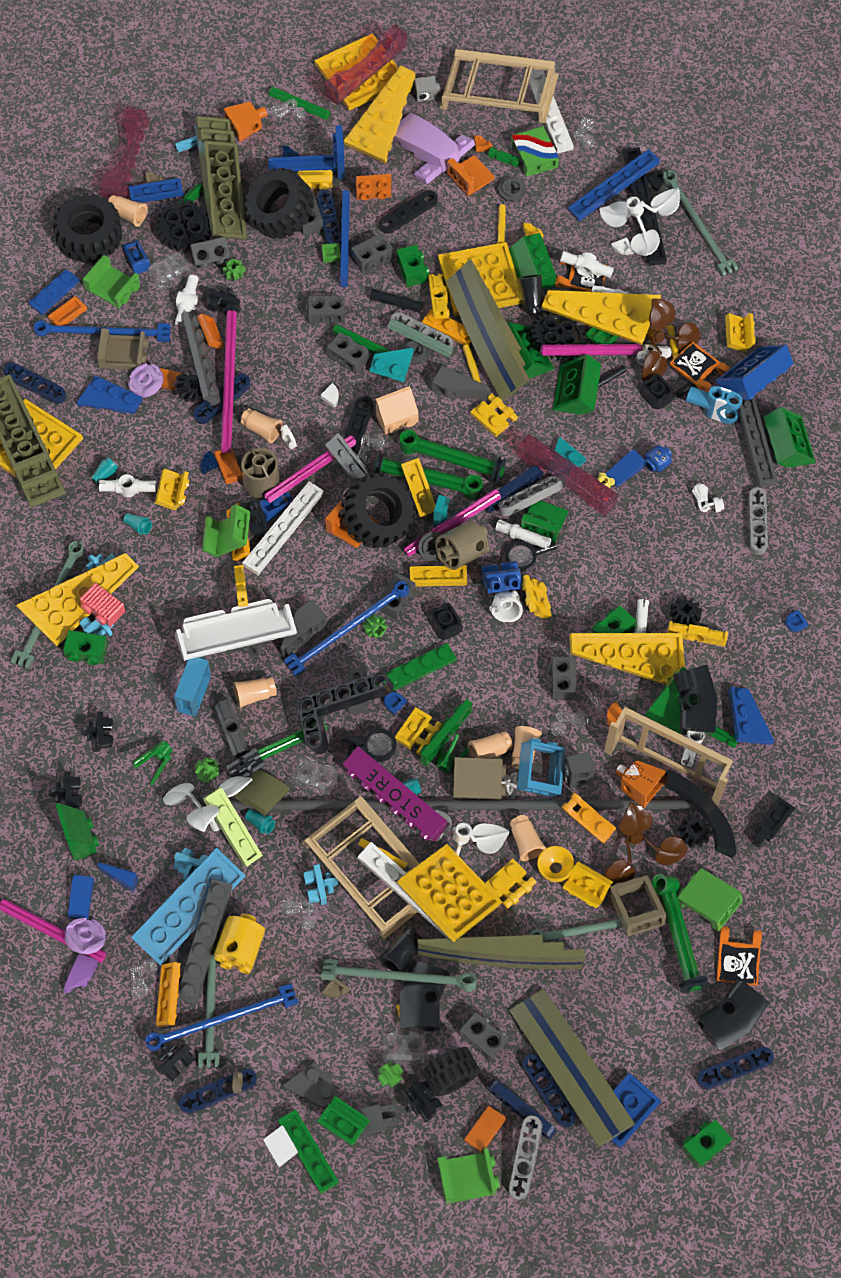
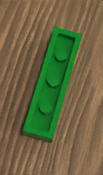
(421, 666)
(441, 737)
(309, 1152)

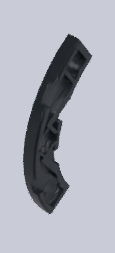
(721, 830)

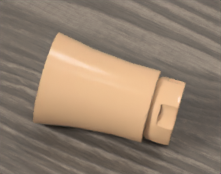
(130, 210)
(261, 424)
(253, 691)
(522, 735)
(490, 746)
(526, 838)

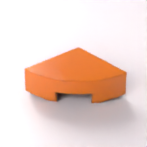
(481, 144)
(613, 713)

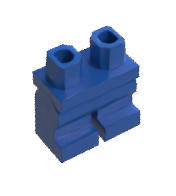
(497, 581)

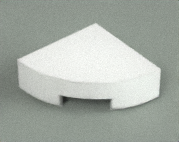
(622, 246)
(331, 395)
(288, 437)

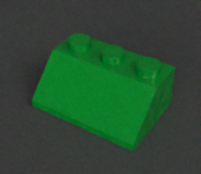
(531, 258)
(535, 362)
(577, 385)
(789, 438)

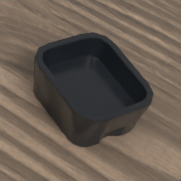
(656, 392)
(445, 621)

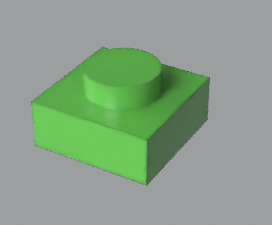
(331, 253)

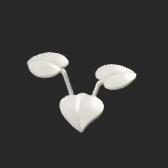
(617, 213)
(204, 815)
(488, 837)

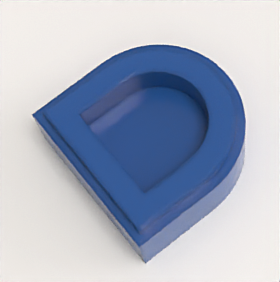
(796, 622)
(394, 702)

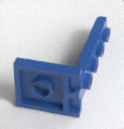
(317, 162)

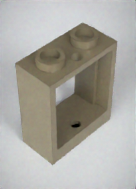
(640, 922)

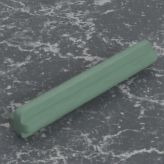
(420, 337)

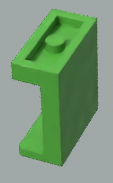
(710, 898)

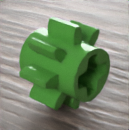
(234, 269)
(374, 626)
(207, 770)
(390, 1074)

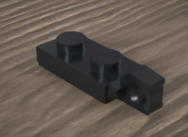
(772, 821)

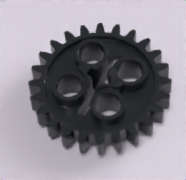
(168, 230)
(556, 330)

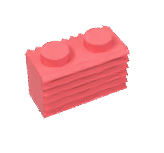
(102, 605)

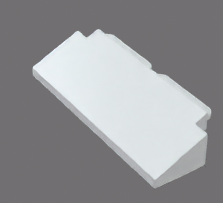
(242, 627)

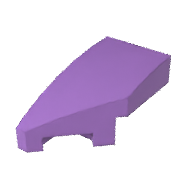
(81, 972)

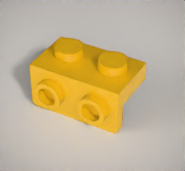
(317, 179)
(740, 332)
(171, 489)
(587, 885)

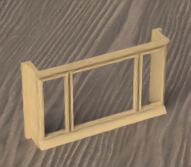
(528, 63)
(615, 735)
(374, 820)

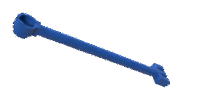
(162, 333)
(298, 662)
(282, 997)

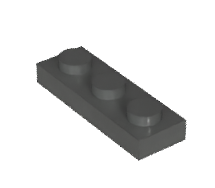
(346, 458)

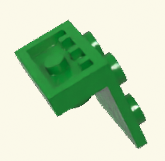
(544, 519)

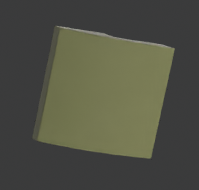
(262, 792)

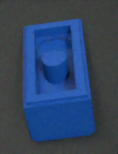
(136, 257)
(626, 468)
(275, 507)
(121, 876)
(80, 897)

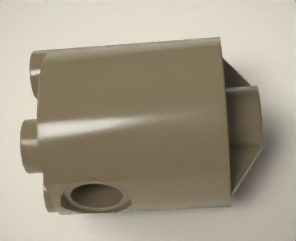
(260, 472)
(462, 544)

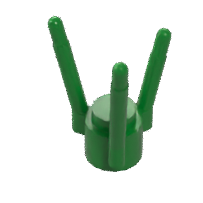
(159, 751)
(446, 762)

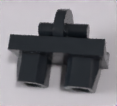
(223, 299)
(257, 520)
(99, 724)
(245, 764)
(64, 791)
(182, 1054)
(419, 1101)

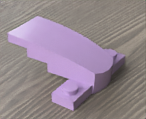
(430, 145)

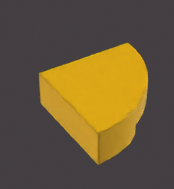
(529, 229)

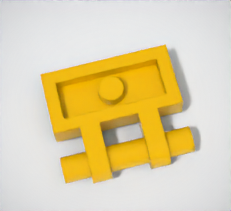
(490, 419)
(536, 597)
(413, 729)
(506, 878)

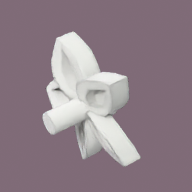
(510, 782)

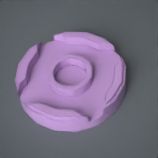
(146, 380)
(85, 936)

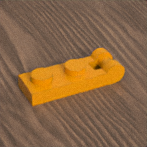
(589, 818)

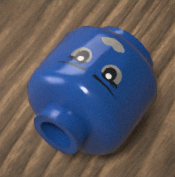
(658, 458)

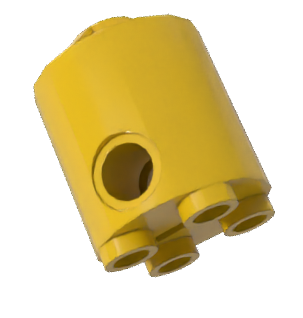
(239, 943)

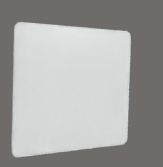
(280, 1146)

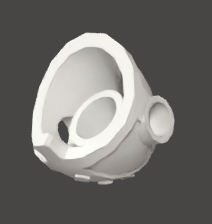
(506, 606)

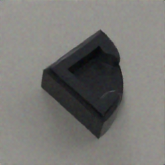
(655, 180)

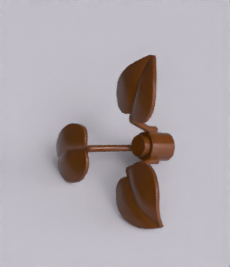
(660, 315)
(632, 824)

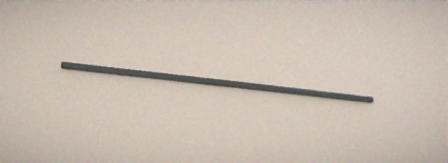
(477, 804)

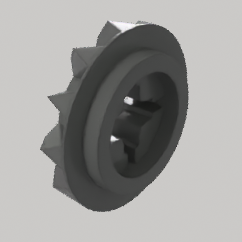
(518, 185)
(423, 351)
(424, 549)

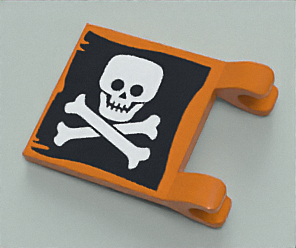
(579, 282)
(696, 365)
(738, 959)

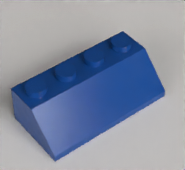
(756, 370)

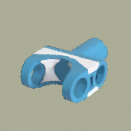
(716, 402)

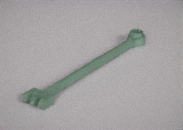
(724, 264)
(25, 654)
(579, 930)
(331, 968)
(210, 1010)

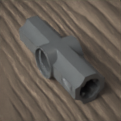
(228, 719)

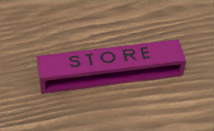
(396, 794)

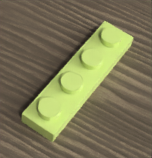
(233, 828)

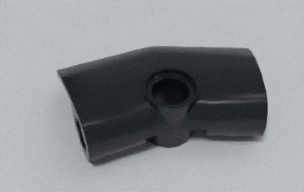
(702, 712)
(413, 1006)
(746, 1008)

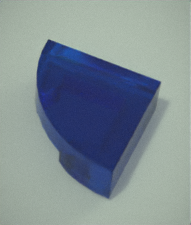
(288, 152)
(208, 463)

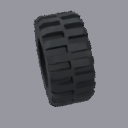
(82, 210)
(291, 215)
(358, 520)

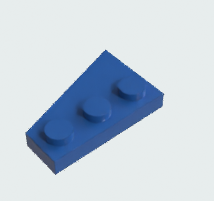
(109, 396)
(747, 719)

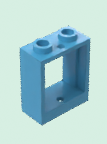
(192, 686)
(555, 774)

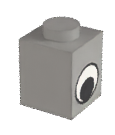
(426, 88)

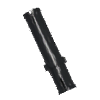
(398, 301)

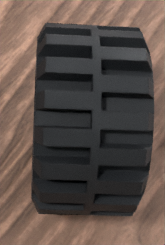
(451, 1071)

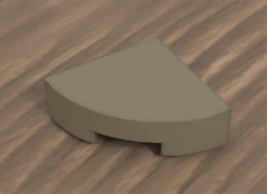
(151, 177)
(335, 989)
(237, 1082)

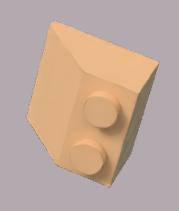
(396, 410)

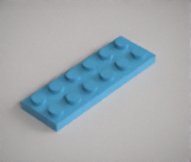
(183, 908)

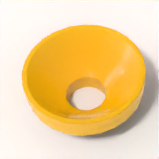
(558, 855)

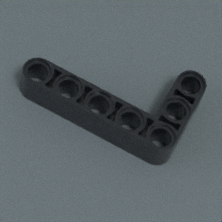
(337, 703)

